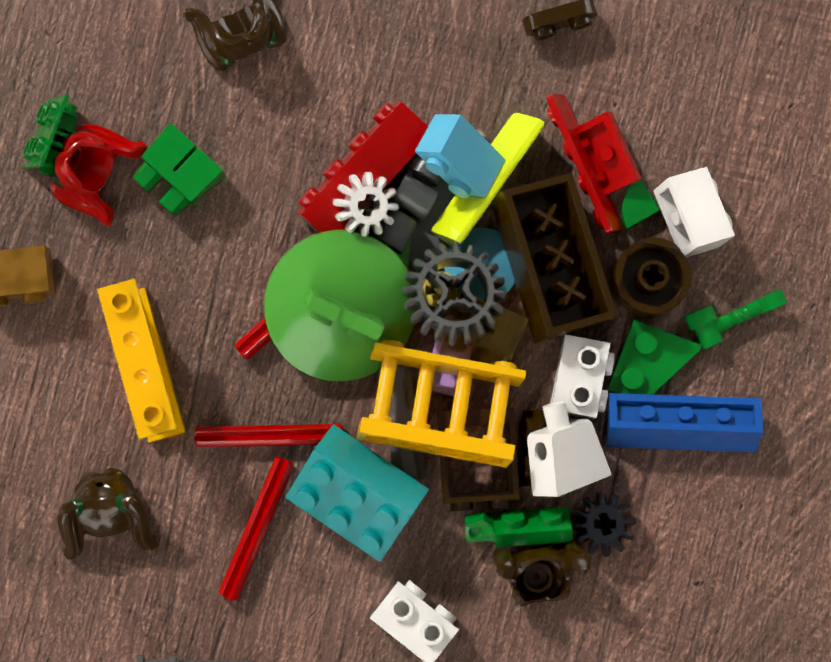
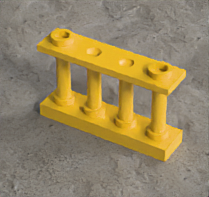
(141, 361)
(417, 433)

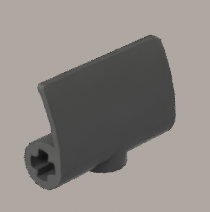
(423, 198)

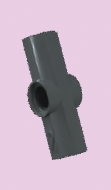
(401, 412)

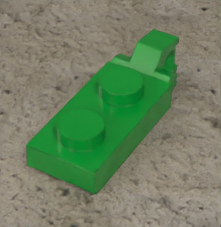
(520, 527)

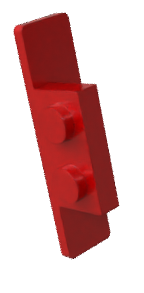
(599, 156)

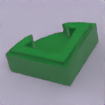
(637, 205)

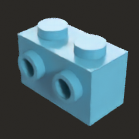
(459, 155)

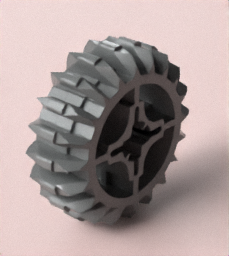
(467, 304)

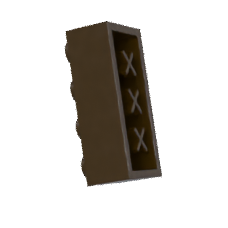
(553, 258)

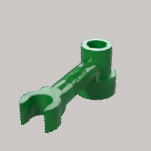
(709, 326)

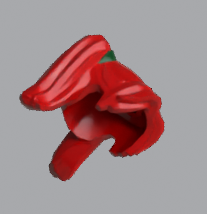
(85, 167)

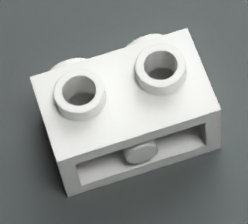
(694, 212)
(581, 376)
(415, 622)

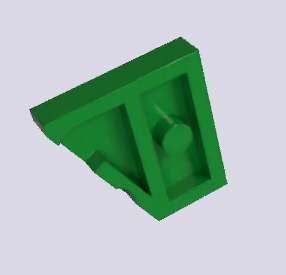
(649, 359)

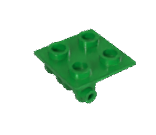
(50, 116)

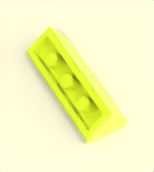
(464, 213)

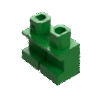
(181, 166)

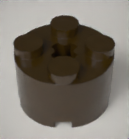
(668, 266)

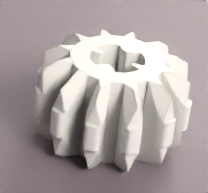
(358, 193)

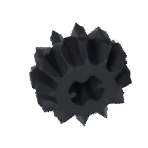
(610, 513)

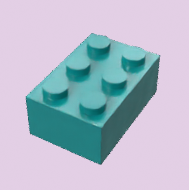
(356, 492)

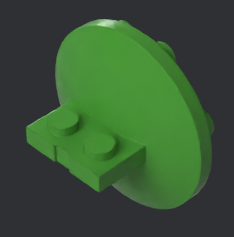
(334, 302)

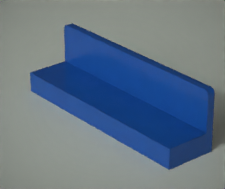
(684, 422)

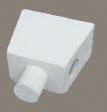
(564, 454)

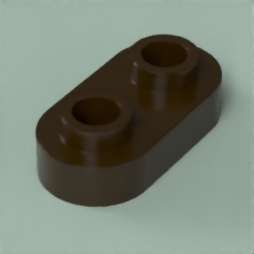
(574, 15)

